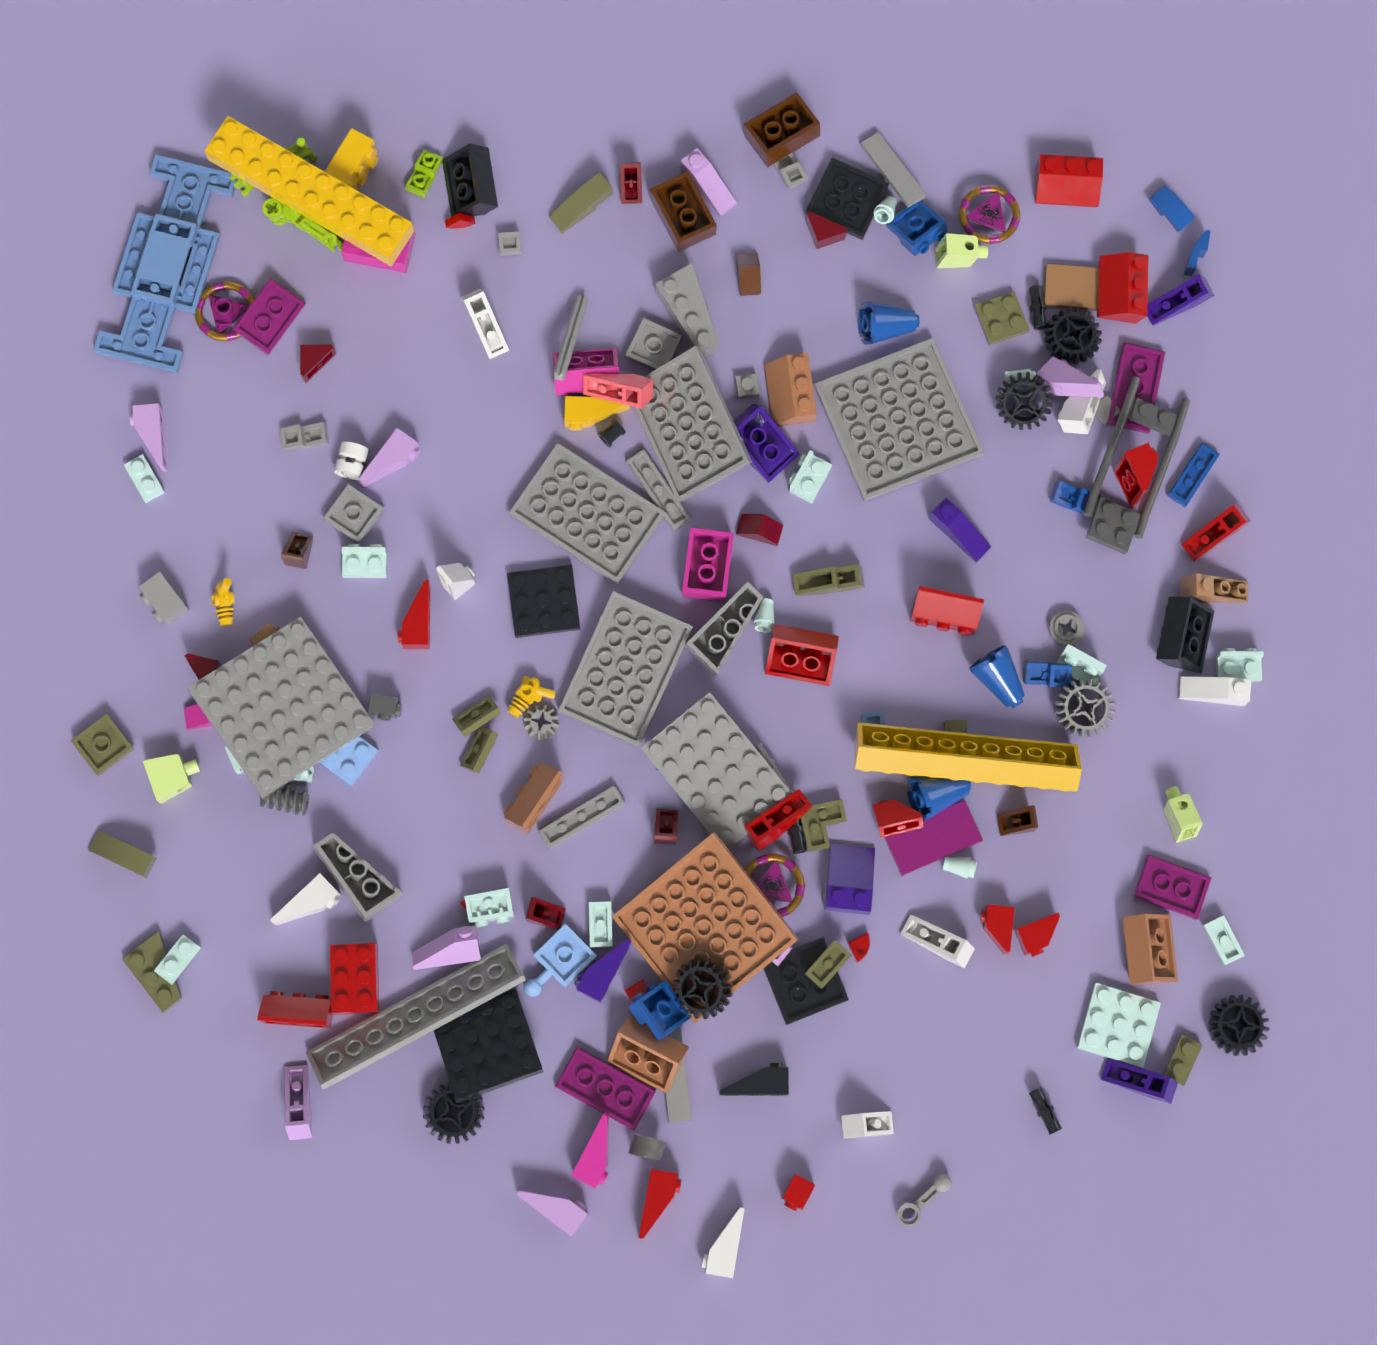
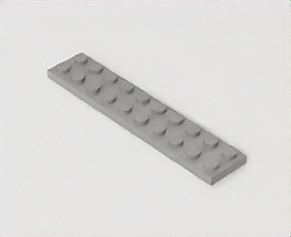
(414, 1016)

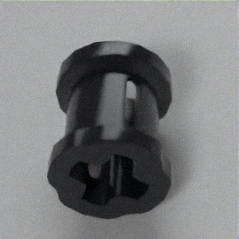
(611, 433)

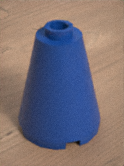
(884, 322)
(999, 676)
(935, 794)

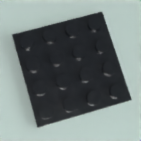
(488, 1047)

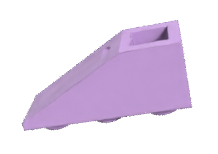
(1068, 380)

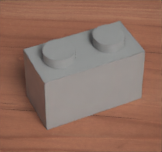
(163, 599)

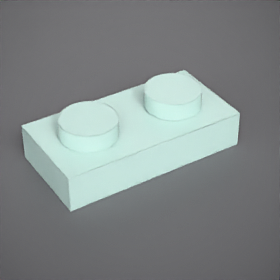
(144, 478)
(600, 924)
(1223, 940)
(177, 959)

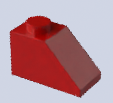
(896, 818)
(998, 925)
(1037, 935)

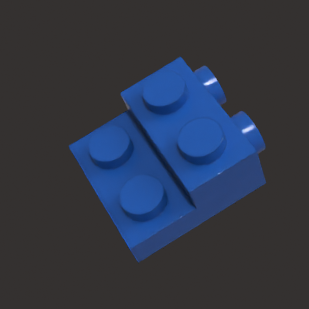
(918, 227)
(658, 1009)

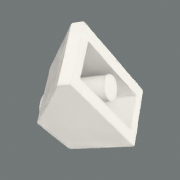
(867, 1124)

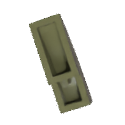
(581, 203)
(829, 580)
(122, 854)

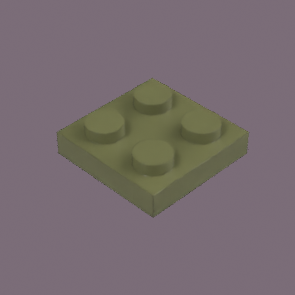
(1001, 318)
(102, 745)

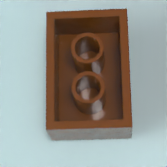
(782, 129)
(683, 211)

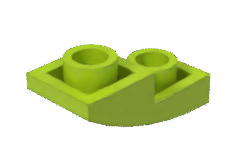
(424, 173)

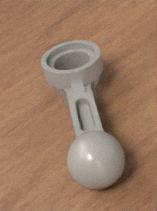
(941, 1183)

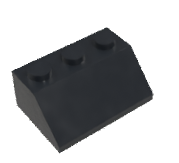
(470, 181)
(1185, 634)

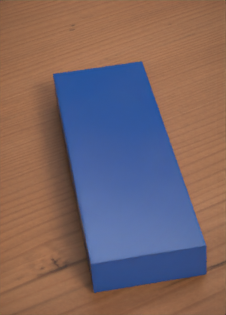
(1193, 475)

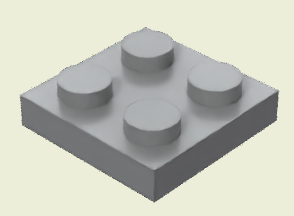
(653, 345)
(353, 514)

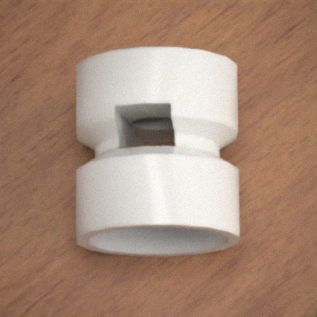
(352, 453)

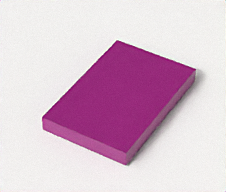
(269, 316)
(1172, 887)

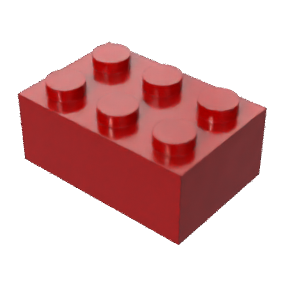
(354, 979)

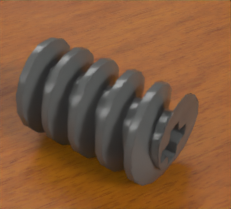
(288, 800)

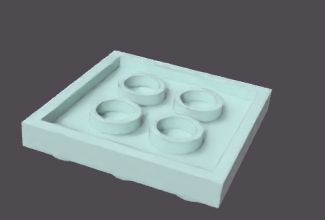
(1118, 1025)

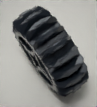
(1067, 320)
(1017, 394)
(699, 980)
(1238, 1034)
(435, 1121)

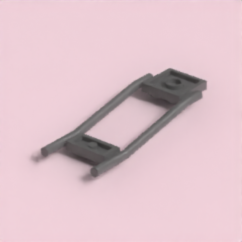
(1110, 522)

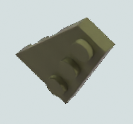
(143, 963)

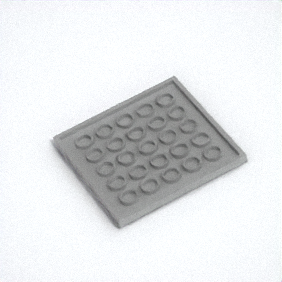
(898, 419)
(281, 707)

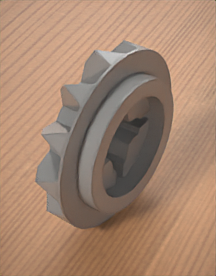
(1063, 618)
(547, 730)

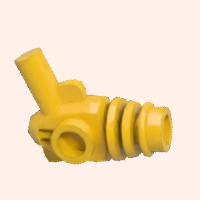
(223, 600)
(528, 693)

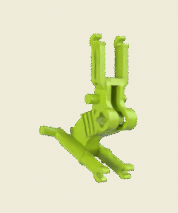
(286, 213)

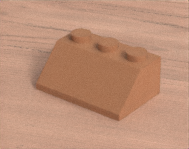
(790, 390)
(533, 797)
(1150, 949)
(645, 1057)

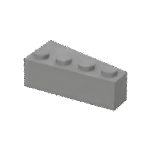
(686, 306)
(719, 635)
(360, 882)

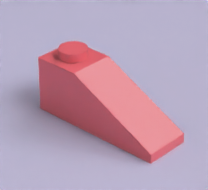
(619, 388)

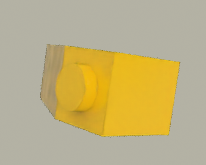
(588, 411)

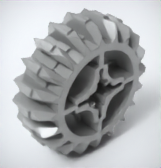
(1090, 717)

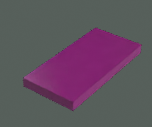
(1142, 363)
(941, 837)
(605, 1088)

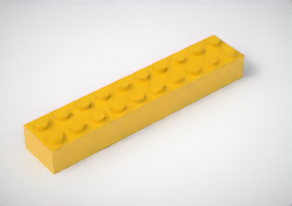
(309, 191)
(967, 757)

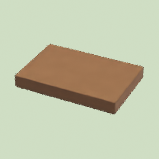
(1071, 287)

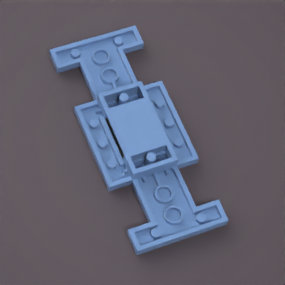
(156, 262)

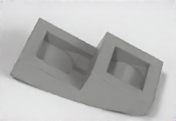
(790, 171)
(304, 436)

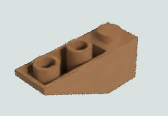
(1214, 589)

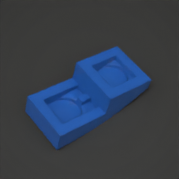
(1172, 207)
(1199, 250)
(1070, 497)
(1047, 674)

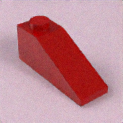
(1216, 532)
(416, 624)
(777, 820)
(659, 1194)

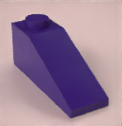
(1179, 299)
(959, 529)
(600, 975)
(1140, 1080)

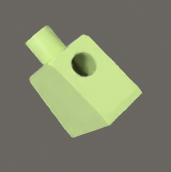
(958, 251)
(170, 775)
(1181, 815)

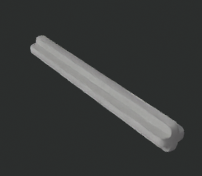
(570, 337)

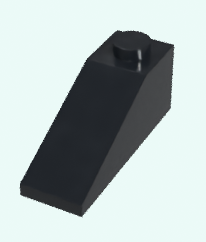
(765, 1082)

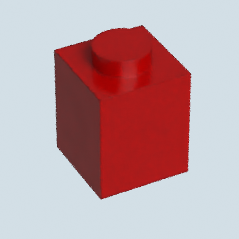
(797, 1193)

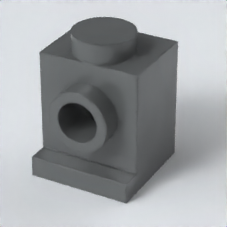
(384, 707)

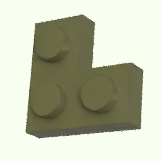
(816, 820)

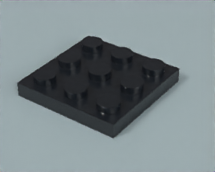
(848, 197)
(543, 601)
(795, 992)

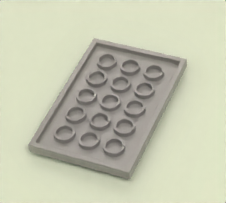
(691, 426)
(587, 513)
(625, 669)
(715, 769)

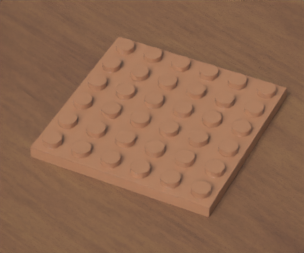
(705, 911)

